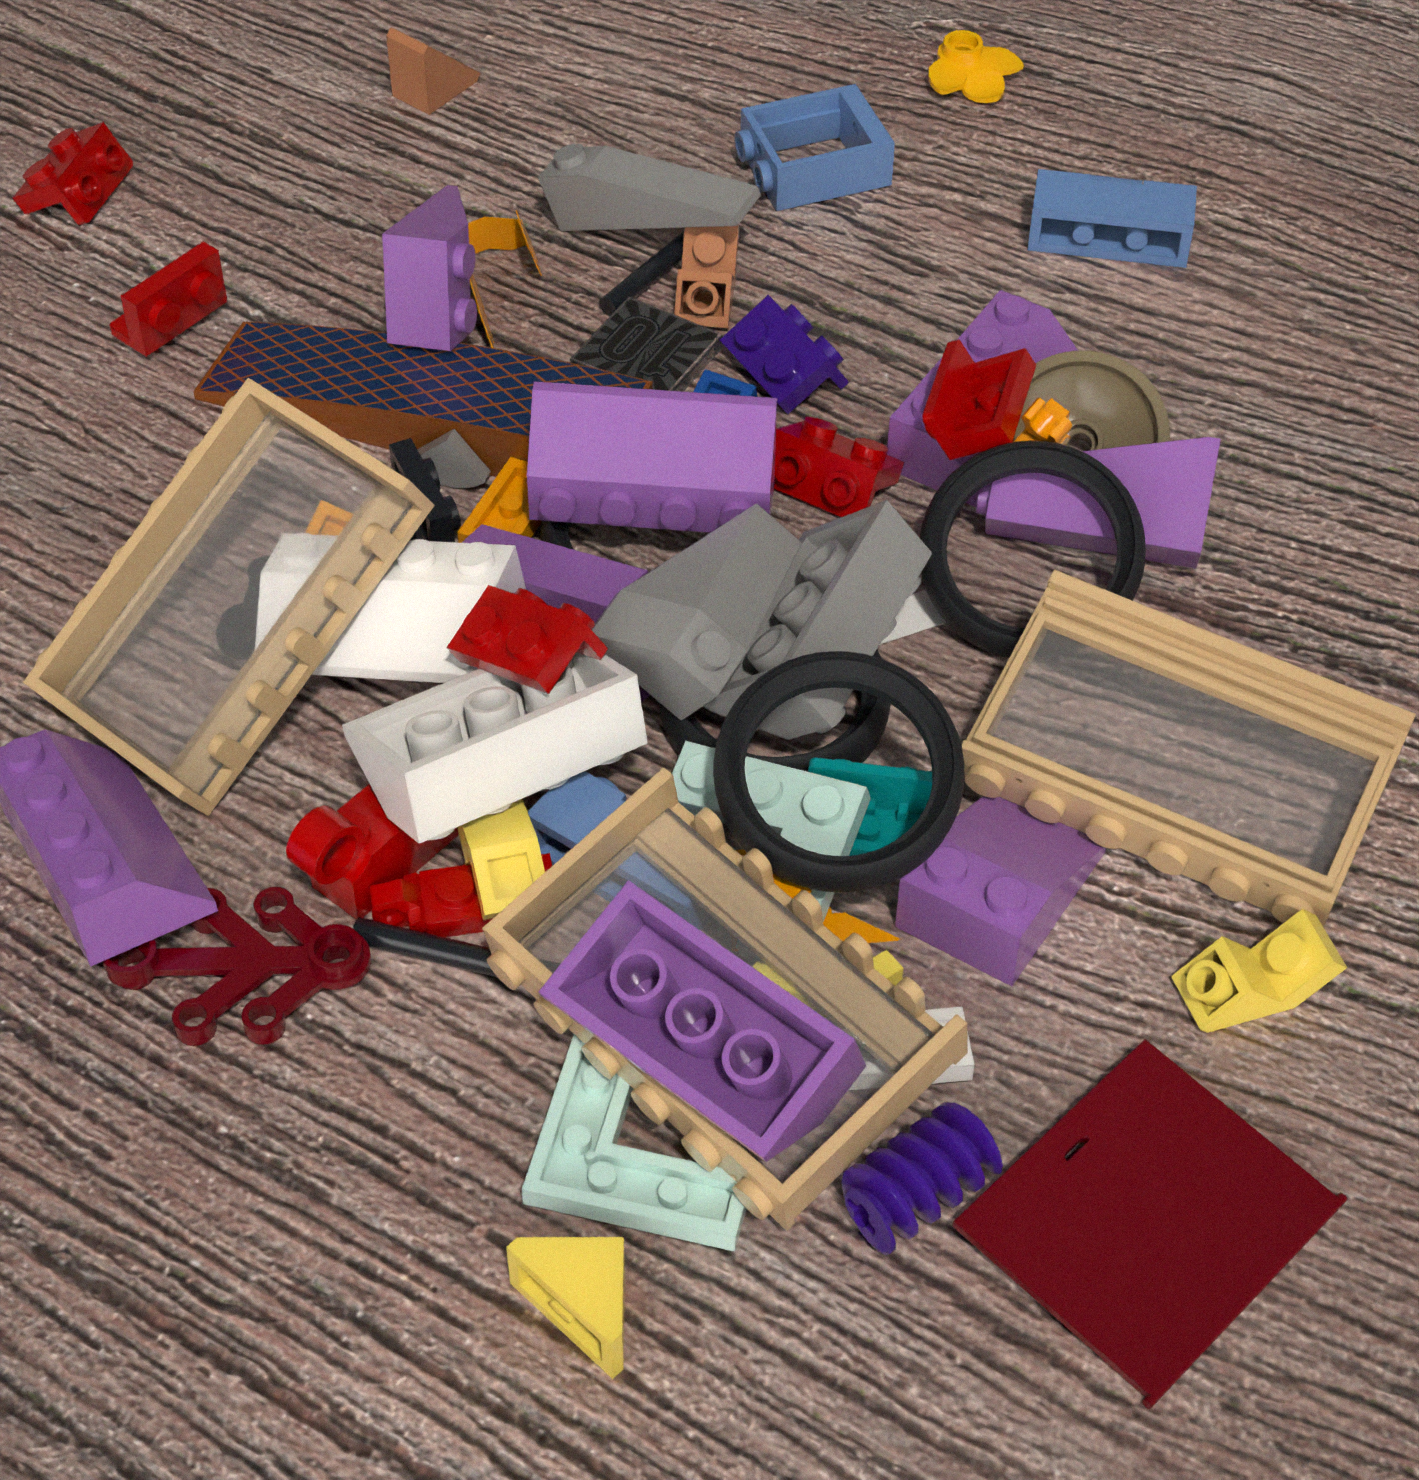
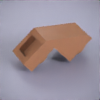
(707, 275)

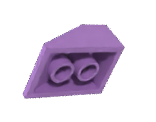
(430, 275)
(995, 886)

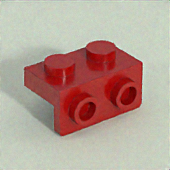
(76, 172)
(171, 300)
(977, 402)
(830, 468)
(524, 637)

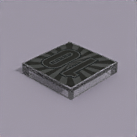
(650, 346)

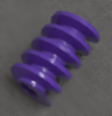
(915, 1171)

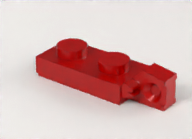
(433, 901)

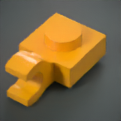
(1046, 423)

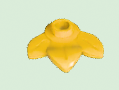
(972, 67)

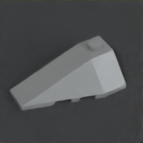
(631, 191)
(699, 610)

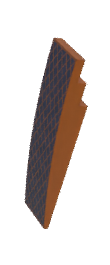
(397, 391)

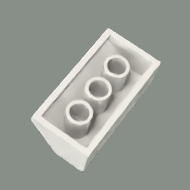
(419, 609)
(493, 741)

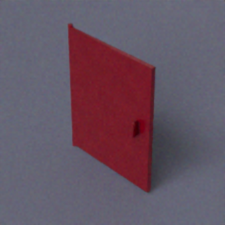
(1152, 1223)

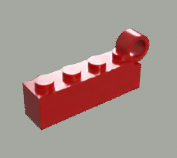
(356, 849)

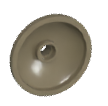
(1106, 399)

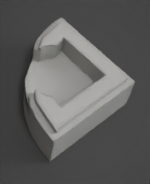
(455, 461)

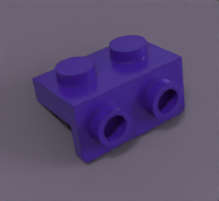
(781, 355)

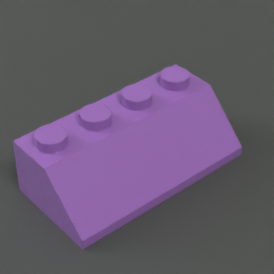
(1000, 328)
(648, 456)
(98, 844)
(705, 1024)

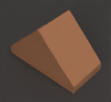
(423, 74)

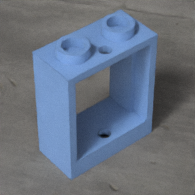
(808, 120)

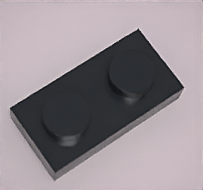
(444, 516)

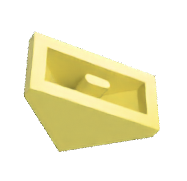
(578, 1289)

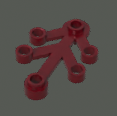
(248, 965)

